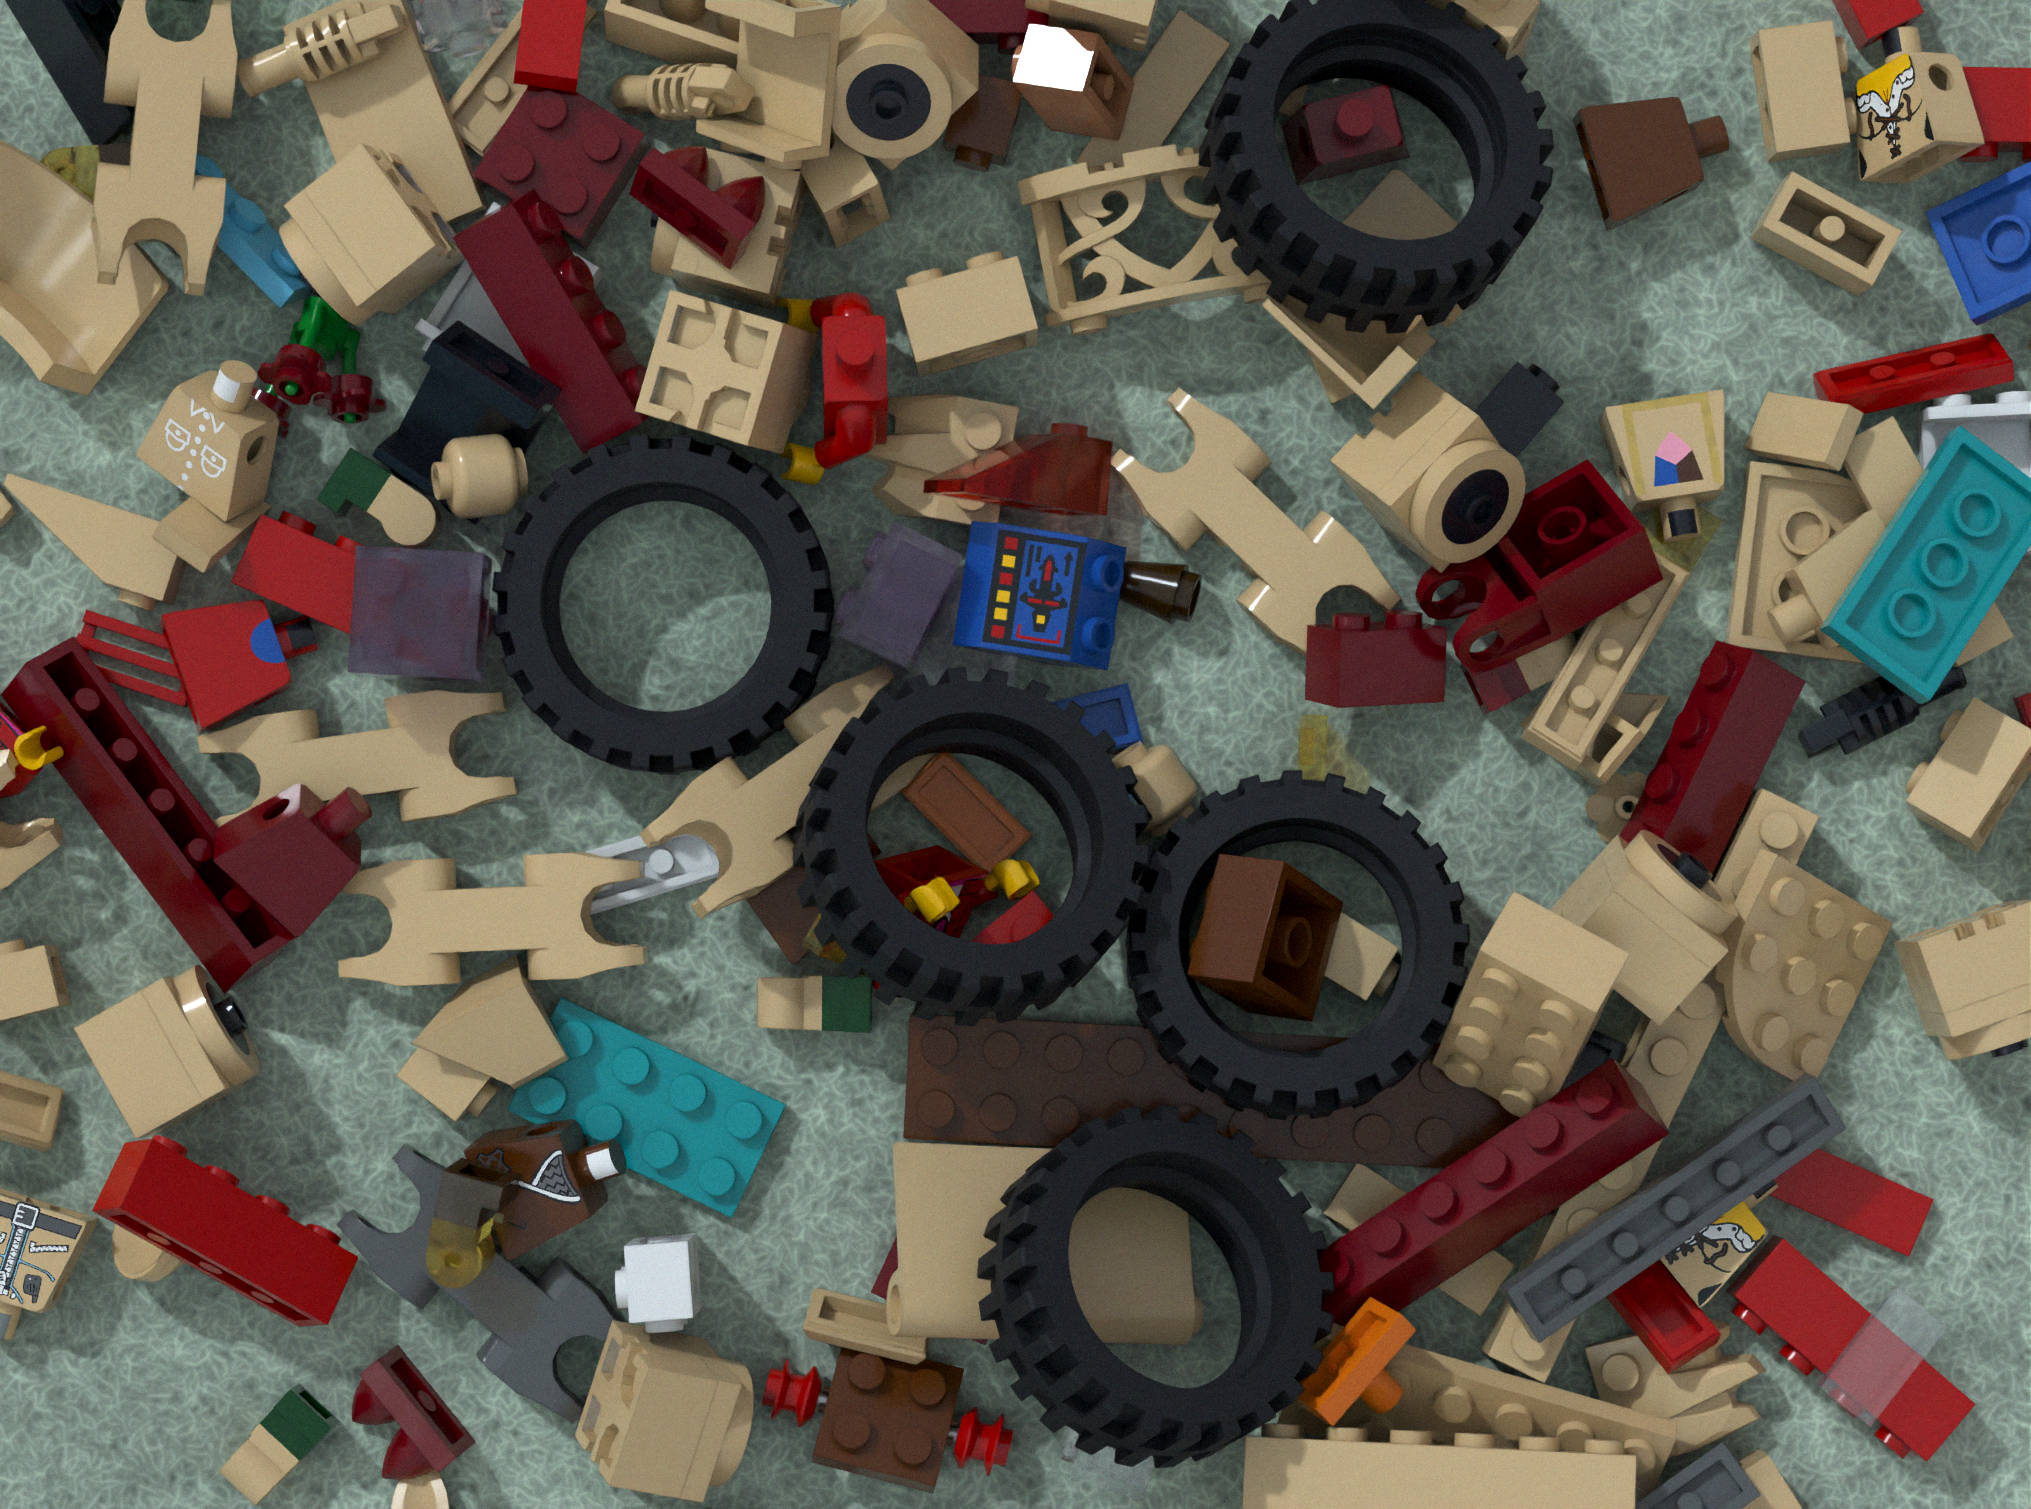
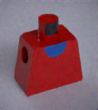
(232, 657)

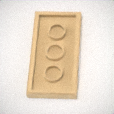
(398, 109)

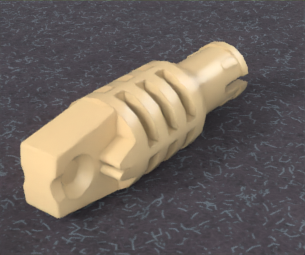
(321, 47)
(683, 92)

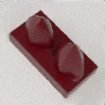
(715, 221)
(429, 1429)

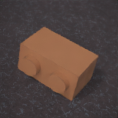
(1072, 81)

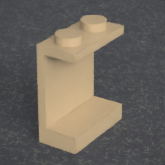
(791, 63)

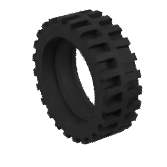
(1318, 257)
(625, 478)
(1044, 749)
(1389, 850)
(1249, 1220)

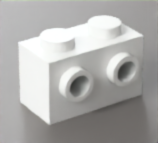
(660, 1281)

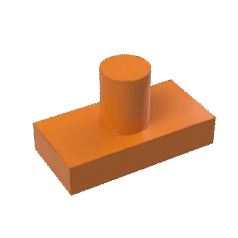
(1356, 1364)

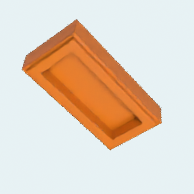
(965, 812)

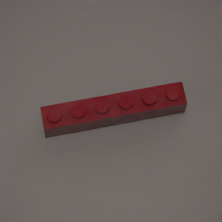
(144, 811)
(1492, 1192)

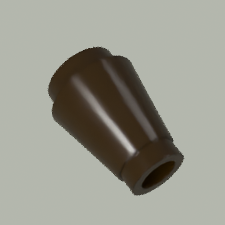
(1161, 589)

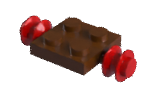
(888, 1418)

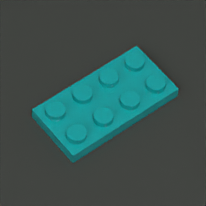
(1936, 566)
(663, 1108)

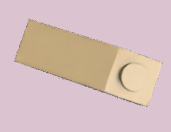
(108, 541)

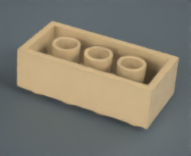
(1528, 1006)

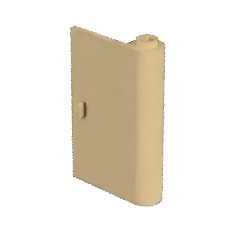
(1124, 1250)

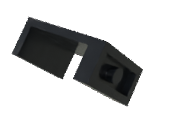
(466, 394)

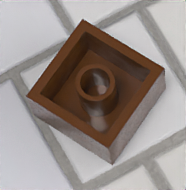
(1265, 937)

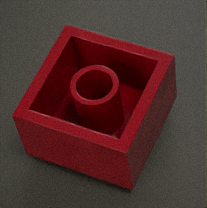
(570, 155)

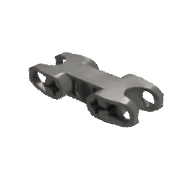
(524, 1312)

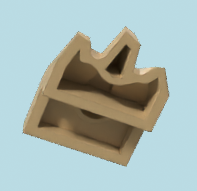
(932, 437)
(1695, 1395)

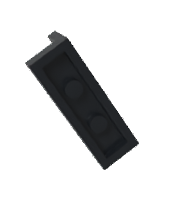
(74, 48)

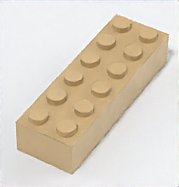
(1412, 1473)

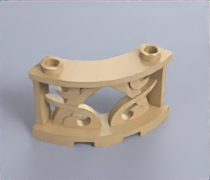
(1081, 194)

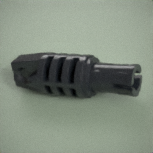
(1868, 714)

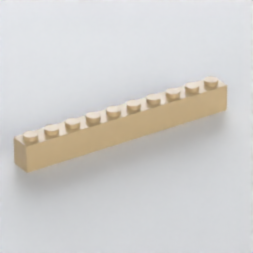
(1664, 1063)

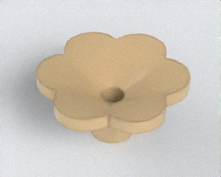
(1607, 804)

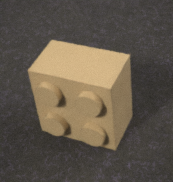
(967, 313)

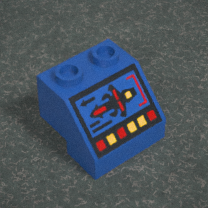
(1039, 595)

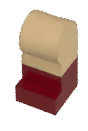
(1520, 676)

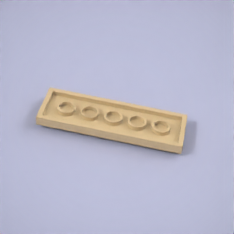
(1468, 1398)

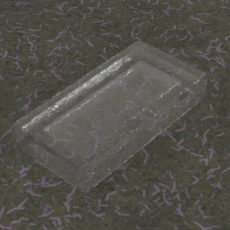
(1882, 1356)

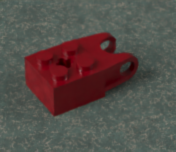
(1552, 572)

